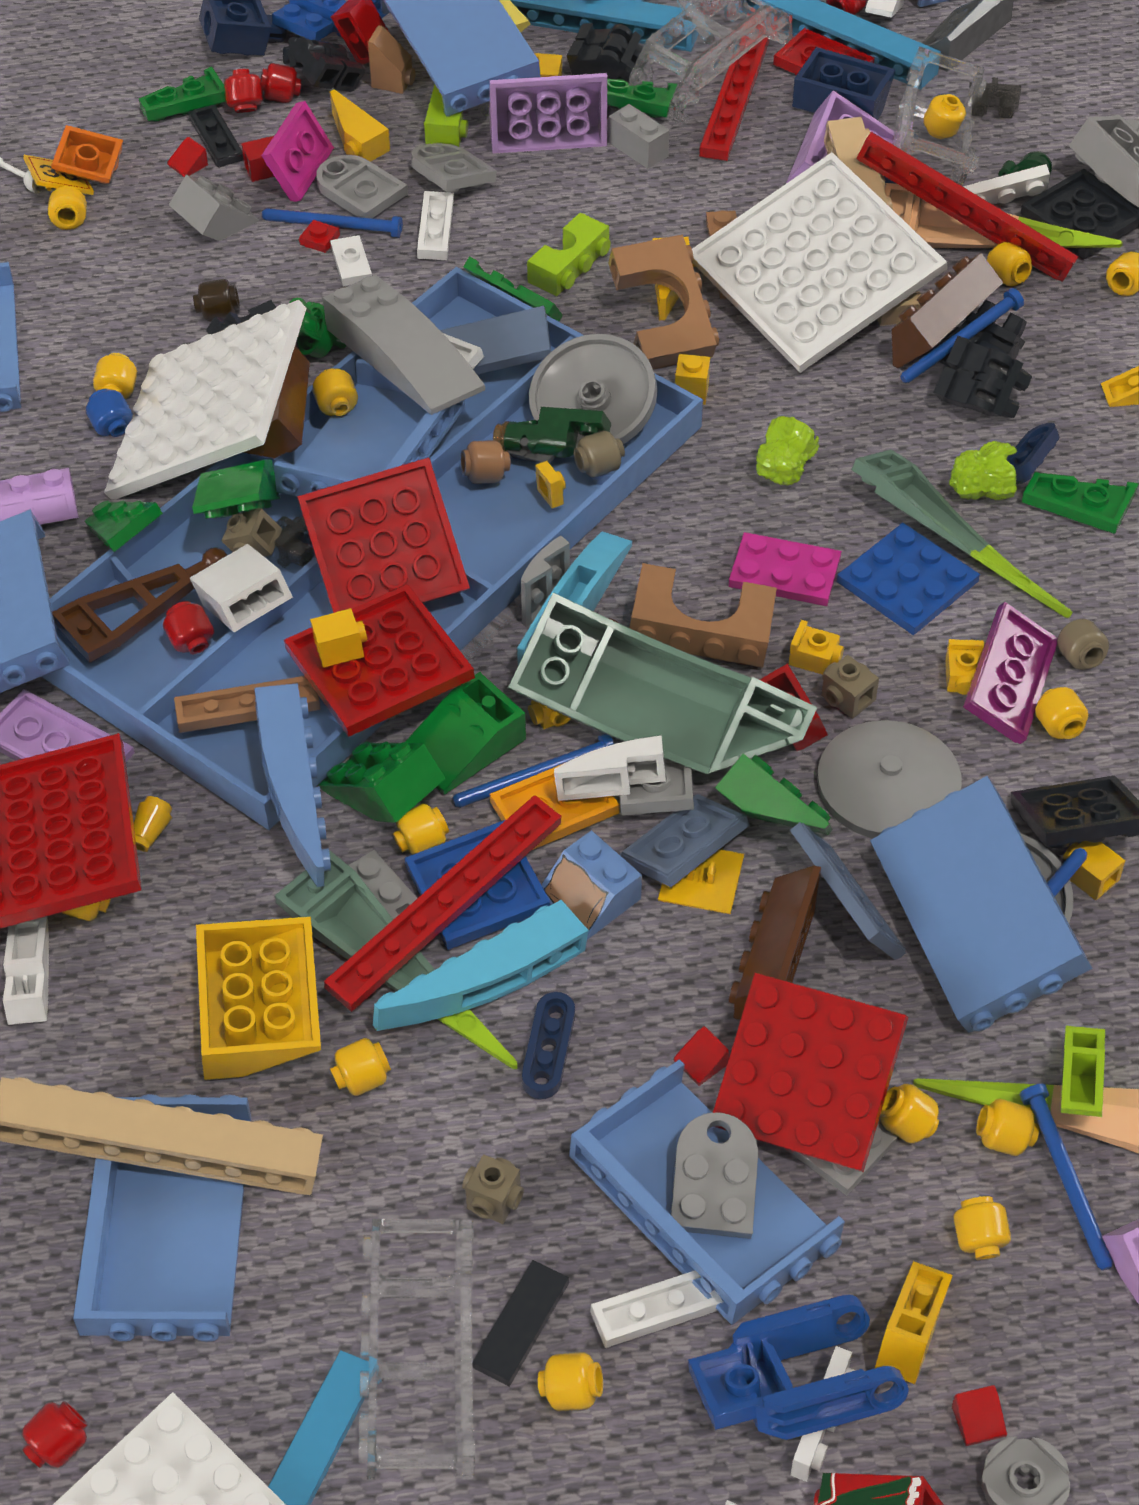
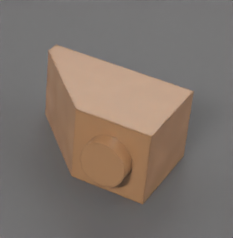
(389, 63)

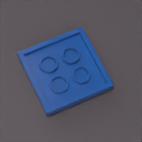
(908, 578)
(506, 902)

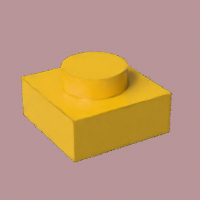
(550, 484)

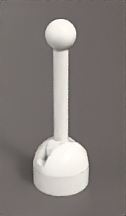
(27, 177)

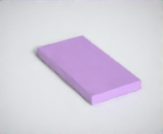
(36, 727)

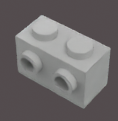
(638, 136)

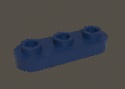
(1033, 450)
(544, 1032)

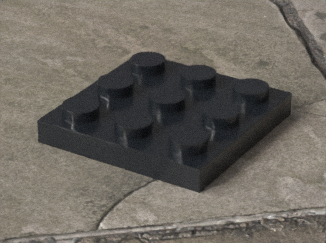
(1084, 206)
(1079, 811)

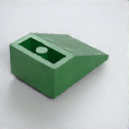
(236, 490)
(470, 730)
(384, 779)
(762, 797)

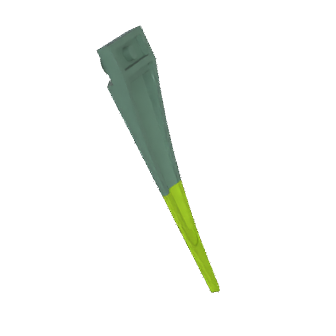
(911, 492)
(349, 916)

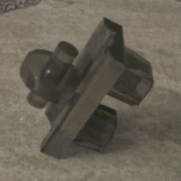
(997, 97)
(293, 542)

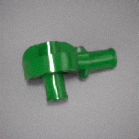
(313, 336)

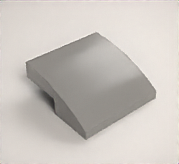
(542, 577)

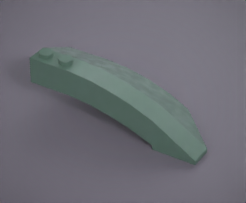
(650, 689)

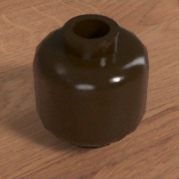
(216, 299)

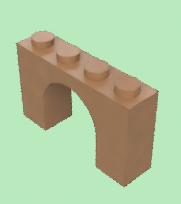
(668, 264)
(736, 639)

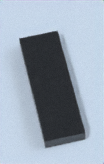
(216, 135)
(520, 1323)

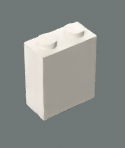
(241, 587)

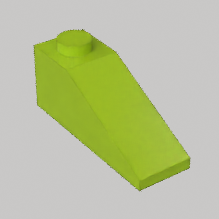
(442, 128)

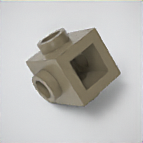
(252, 528)
(849, 686)
(493, 1188)

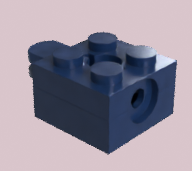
(238, 26)

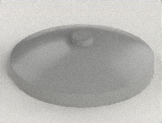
(598, 375)
(884, 775)

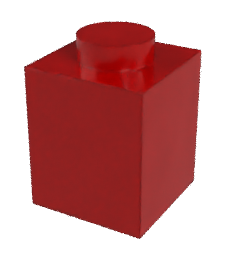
(253, 160)

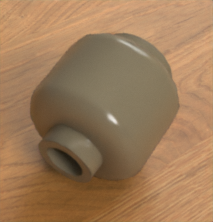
(599, 454)
(1083, 644)

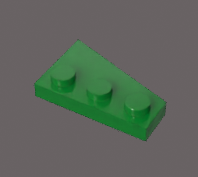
(189, 96)
(644, 97)
(521, 293)
(1085, 502)
(121, 520)

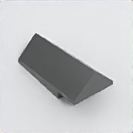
(969, 27)

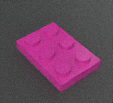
(297, 151)
(794, 568)

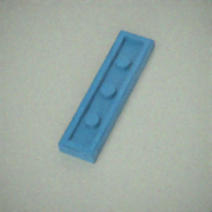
(321, 1432)

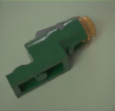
(551, 435)

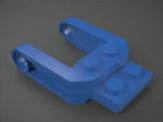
(311, 17)
(753, 1384)

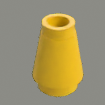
(150, 821)

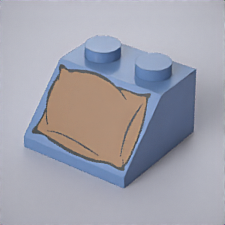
(593, 882)

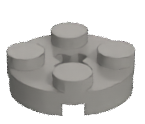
(1025, 1457)

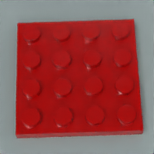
(384, 535)
(401, 667)
(811, 1070)

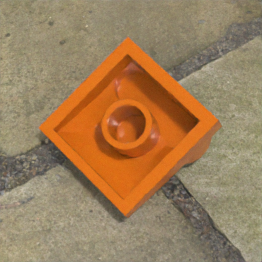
(87, 155)

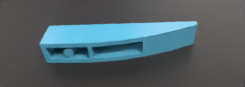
(586, 577)
(487, 970)

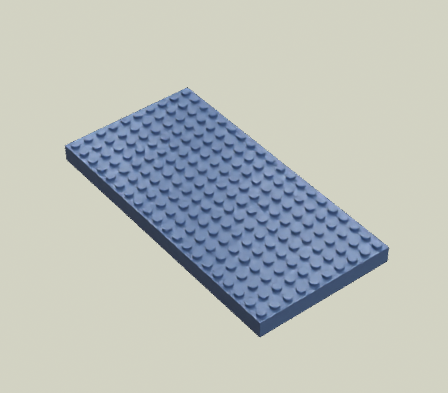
(494, 528)

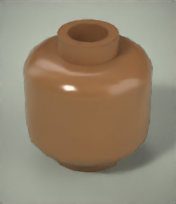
(484, 462)

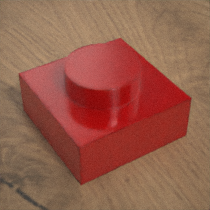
(318, 236)

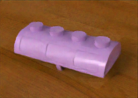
(47, 495)

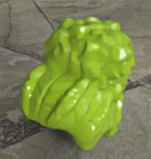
(786, 450)
(985, 472)

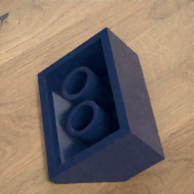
(852, 78)

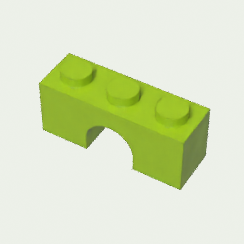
(582, 244)

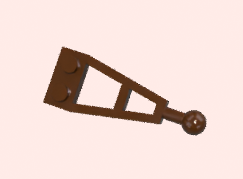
(93, 636)

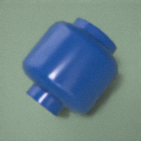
(108, 412)

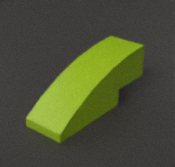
(1083, 1071)

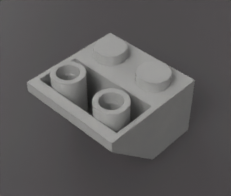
(211, 208)

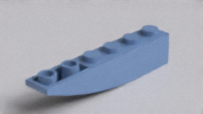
(291, 772)

